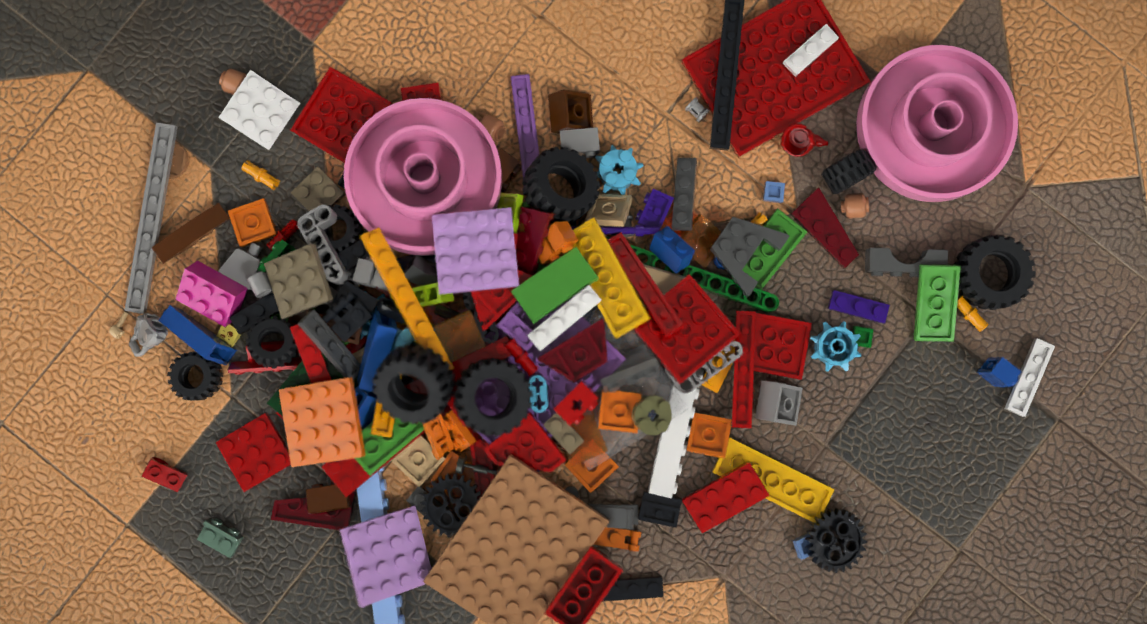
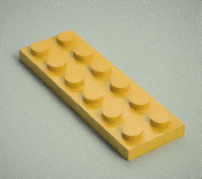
(619, 302)
(785, 485)

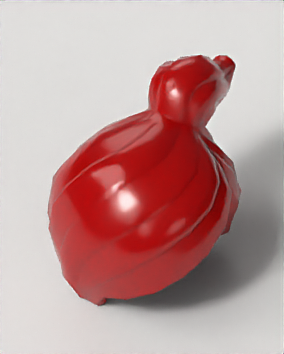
(799, 140)

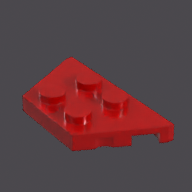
(494, 302)

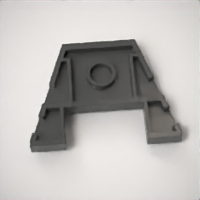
(738, 244)

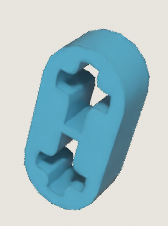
(543, 393)

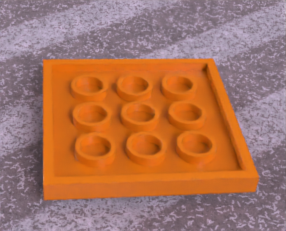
(322, 422)

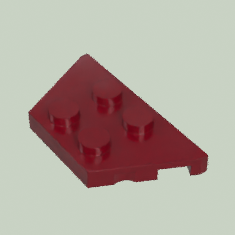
(579, 353)

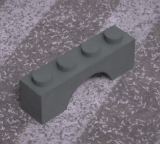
(882, 261)

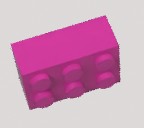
(210, 293)

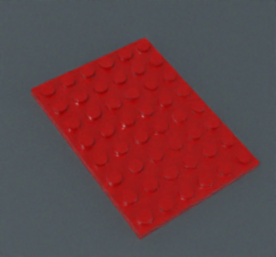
(766, 91)

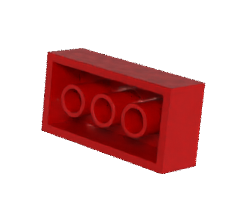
(584, 589)

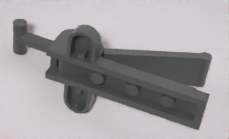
(619, 515)

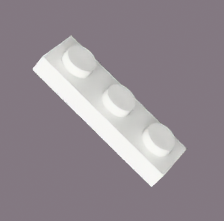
(810, 50)

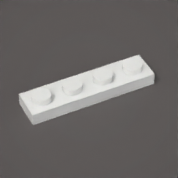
(564, 317)
(1030, 377)

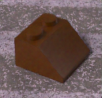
(570, 111)

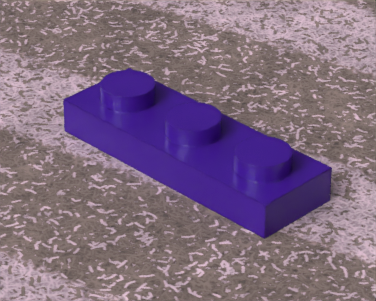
(858, 307)

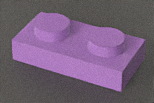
(517, 329)

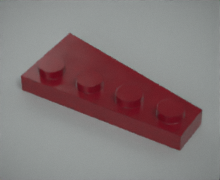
(822, 224)
(531, 233)
(296, 512)

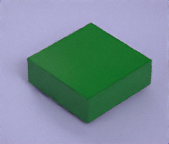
(866, 336)

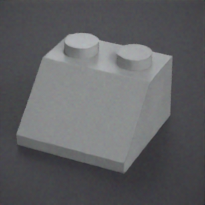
(778, 403)

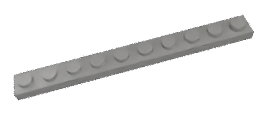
(151, 218)

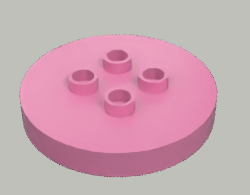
(937, 123)
(417, 164)

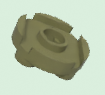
(661, 421)

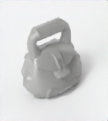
(148, 333)

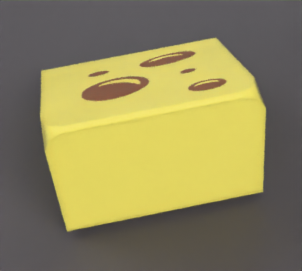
(228, 334)

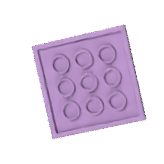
(475, 251)
(386, 555)

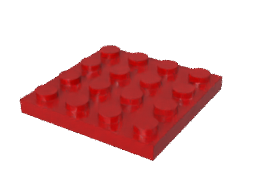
(337, 113)
(701, 338)

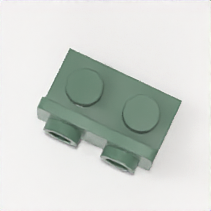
(220, 537)

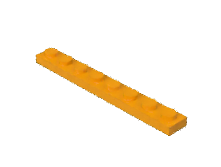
(402, 292)

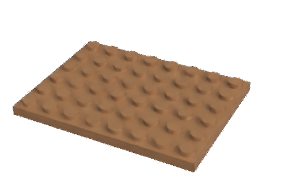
(516, 547)

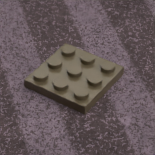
(298, 281)

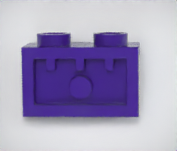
(655, 209)

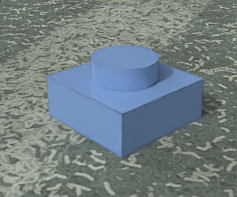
(774, 192)
(799, 544)

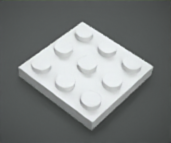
(259, 110)

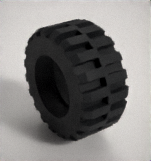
(574, 170)
(1017, 265)
(400, 400)
(517, 405)

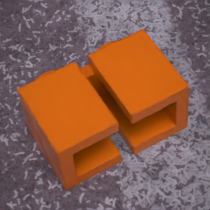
(558, 242)

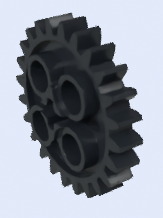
(435, 512)
(850, 532)

